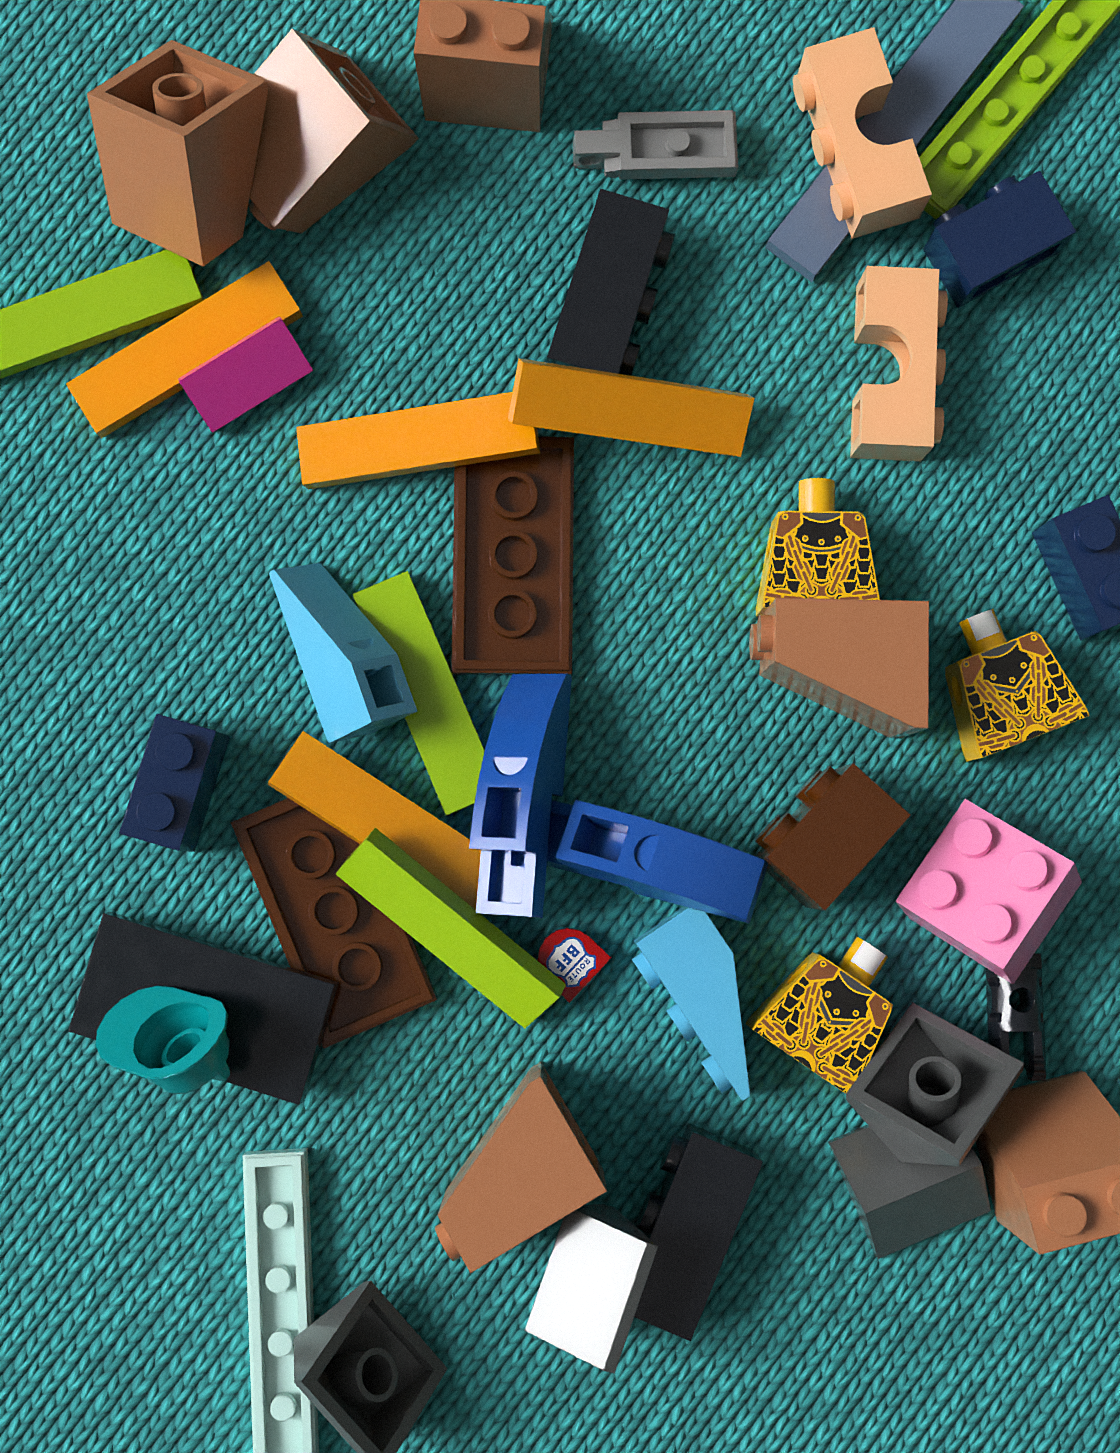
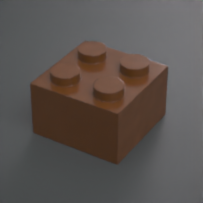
(829, 835)

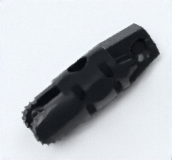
(1025, 1018)

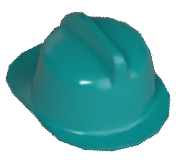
(167, 1038)

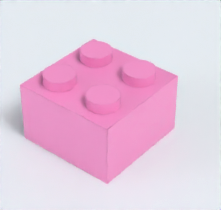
(989, 890)

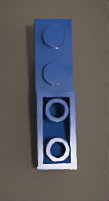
(515, 793)
(654, 859)

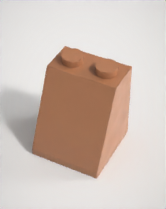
(483, 62)
(319, 133)
(180, 148)
(850, 657)
(1054, 1163)
(519, 1176)

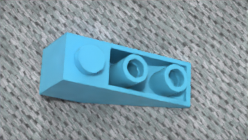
(342, 655)
(700, 976)

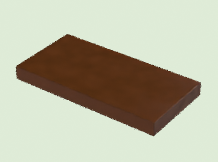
(514, 563)
(327, 923)

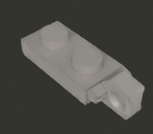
(661, 145)

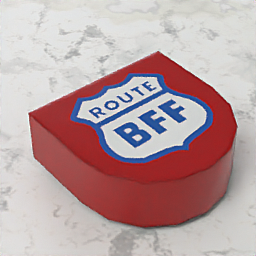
(572, 958)

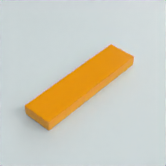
(150, 367)
(629, 408)
(412, 441)
(359, 803)

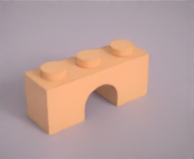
(871, 181)
(901, 313)

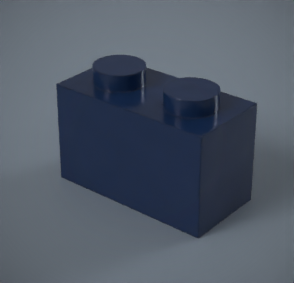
(998, 237)
(1085, 563)
(174, 784)

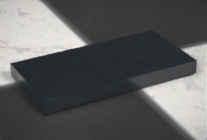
(272, 1009)

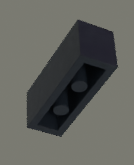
(612, 285)
(692, 1224)

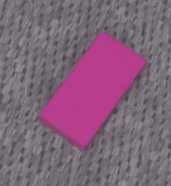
(245, 374)

